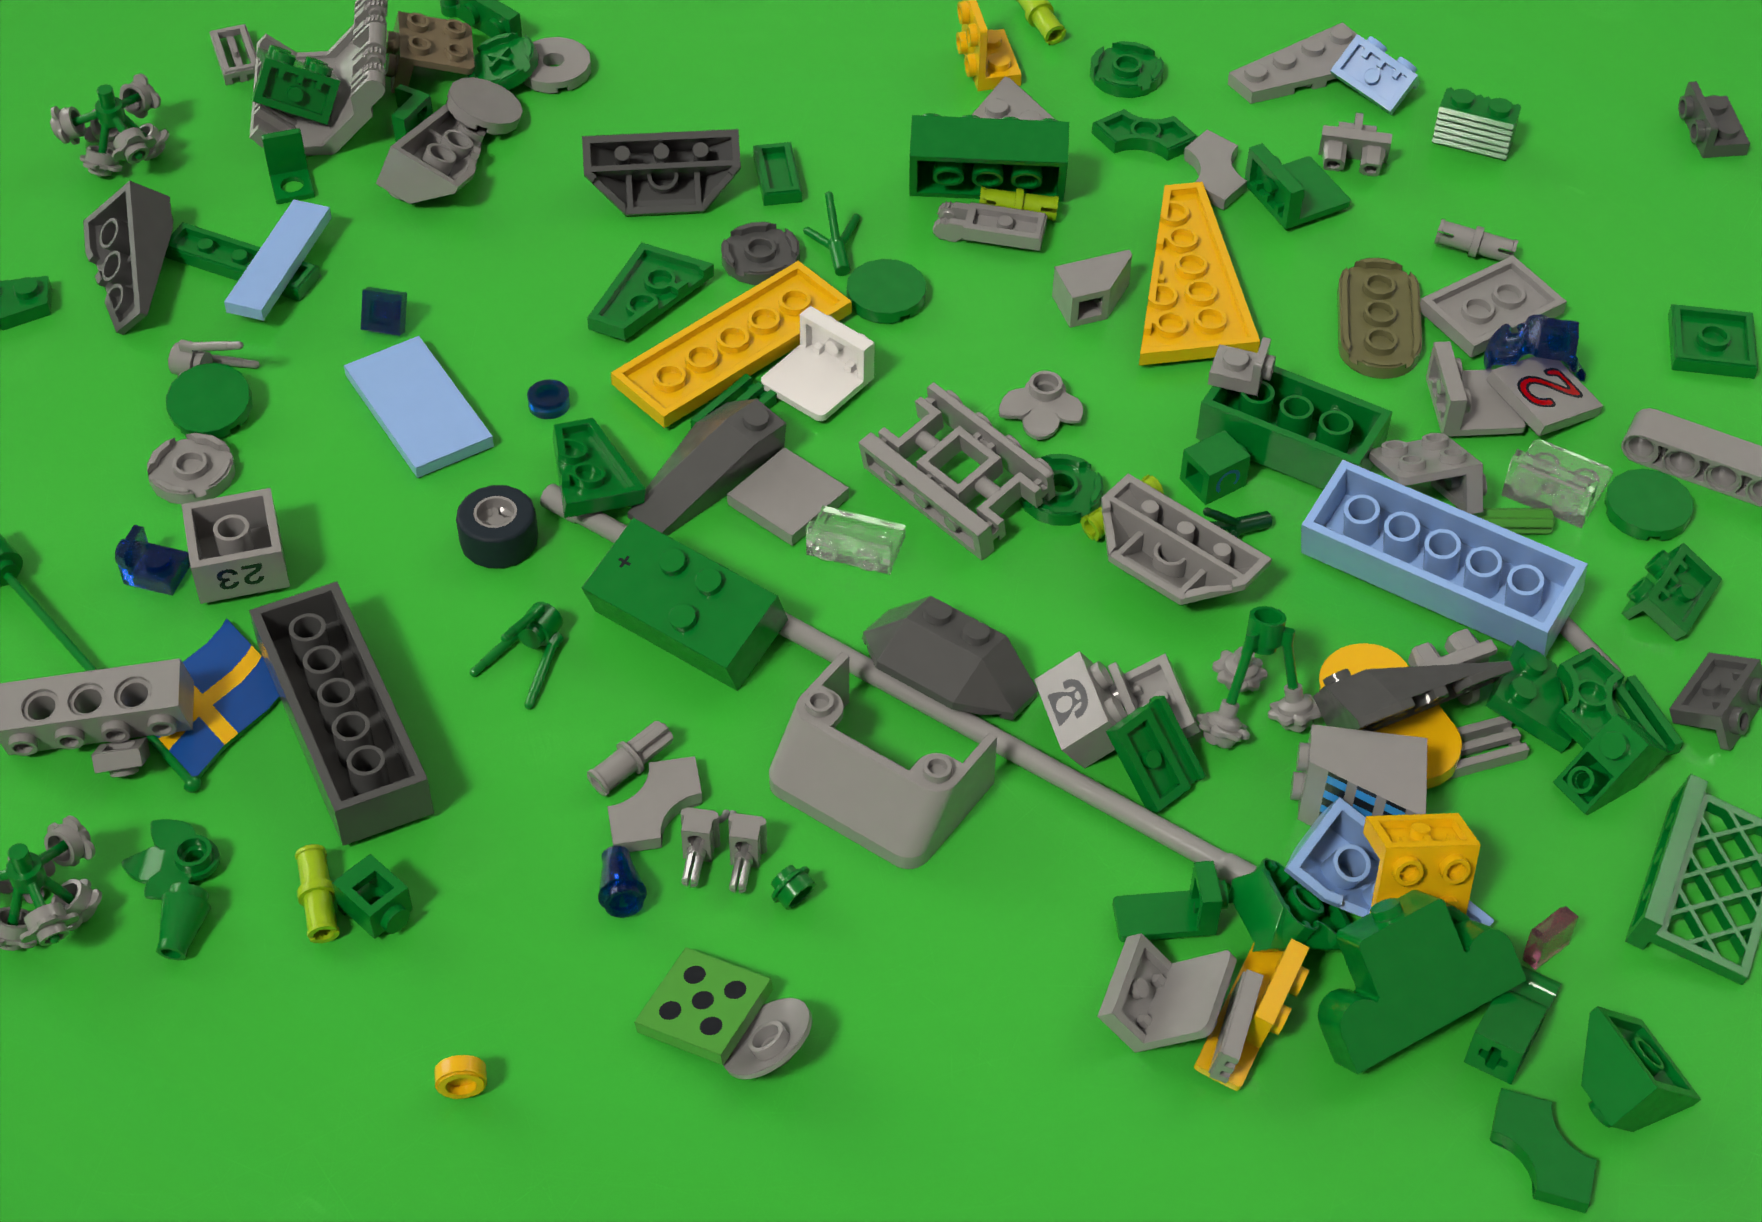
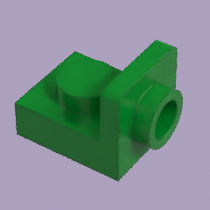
(411, 110)

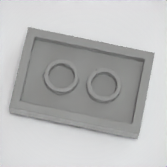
(1488, 299)

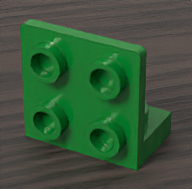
(294, 85)
(1292, 190)

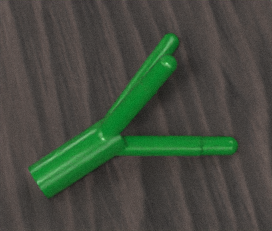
(836, 243)

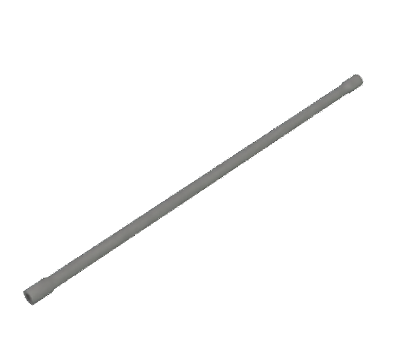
(1040, 764)

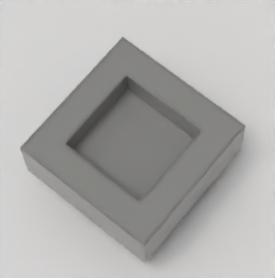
(121, 758)

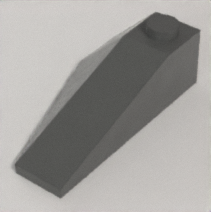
(710, 463)
(1389, 695)

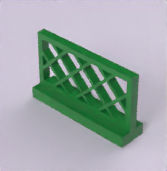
(1668, 873)

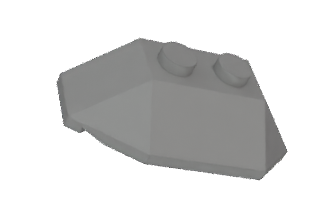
(1174, 546)

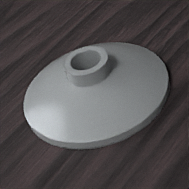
(770, 1039)

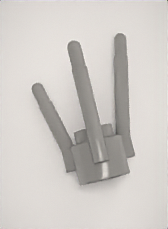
(188, 354)

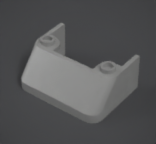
(864, 794)

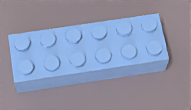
(1443, 558)

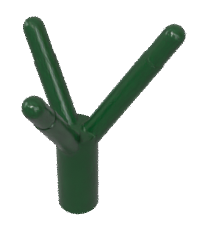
(1240, 524)

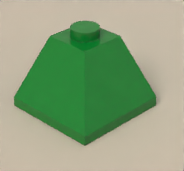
(1630, 1073)

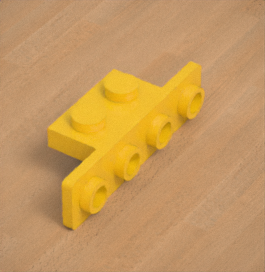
(1281, 976)

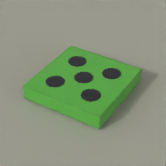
(704, 1006)

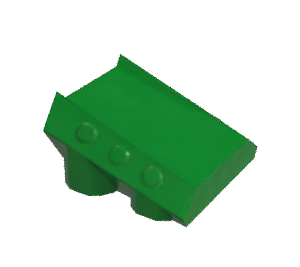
(1281, 909)

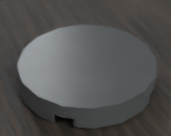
(758, 252)

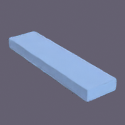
(277, 260)

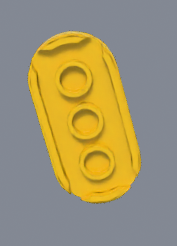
(1442, 735)

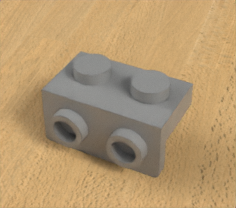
(1152, 680)

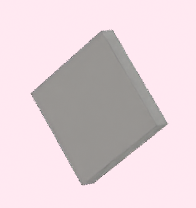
(786, 495)

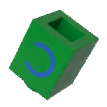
(1215, 467)

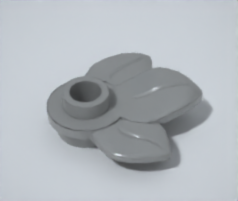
(1041, 405)

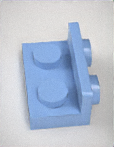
(1376, 74)

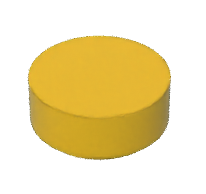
(460, 1076)

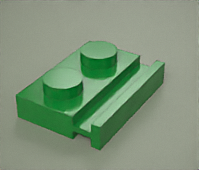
(1155, 753)

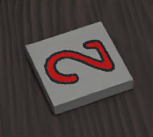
(1544, 394)

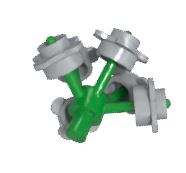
(110, 126)
(28, 874)

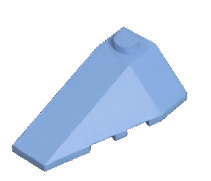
(1341, 864)

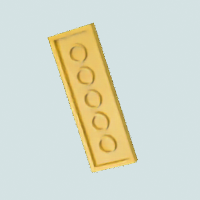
(726, 344)

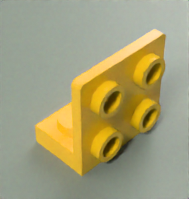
(985, 51)
(1424, 855)

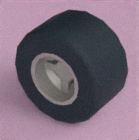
(497, 526)

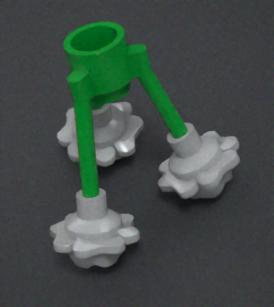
(1243, 672)

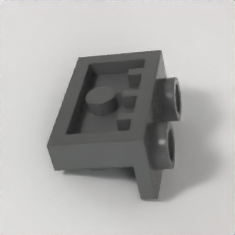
(1712, 124)
(1721, 697)

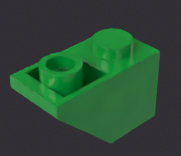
(1610, 764)

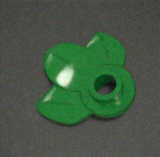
(172, 858)

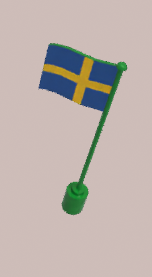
(229, 687)

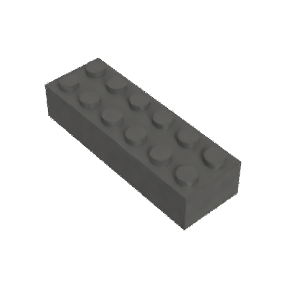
(341, 713)

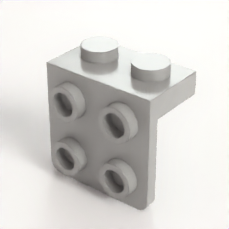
(1437, 460)
(1163, 1001)

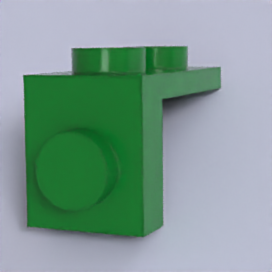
(1177, 912)

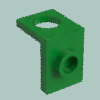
(287, 163)

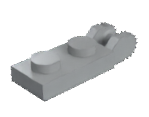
(990, 225)

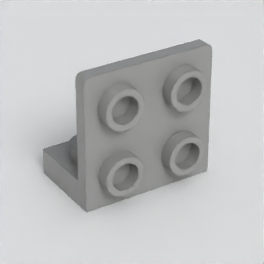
(1464, 398)

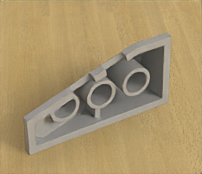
(432, 159)

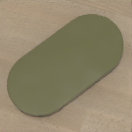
(1379, 318)

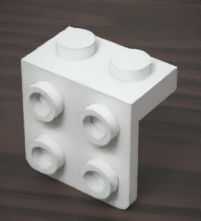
(824, 368)

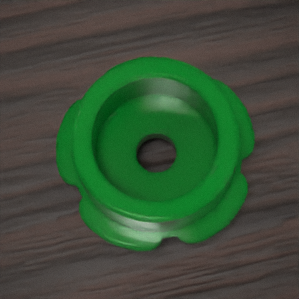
(792, 886)

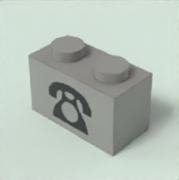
(1080, 707)

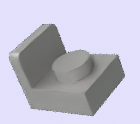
(1242, 369)

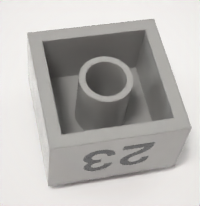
(235, 545)

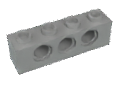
(96, 707)

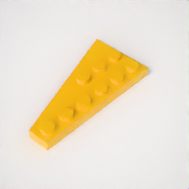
(1193, 285)

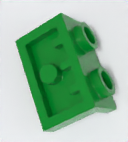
(1673, 590)

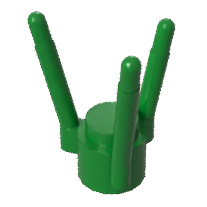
(534, 629)

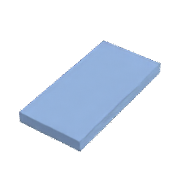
(418, 406)

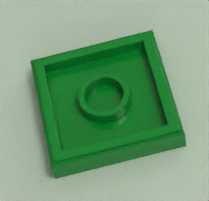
(1712, 341)

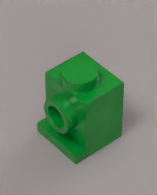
(373, 897)

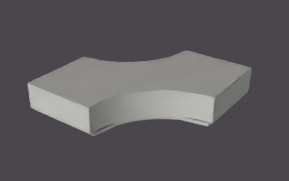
(1213, 161)
(643, 817)

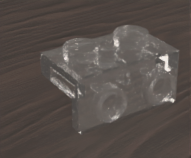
(855, 539)

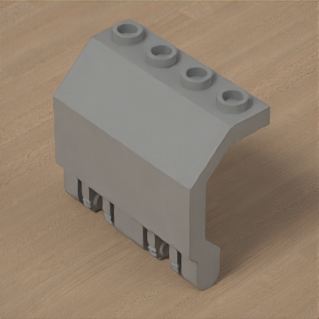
(356, 62)

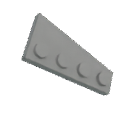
(1294, 66)

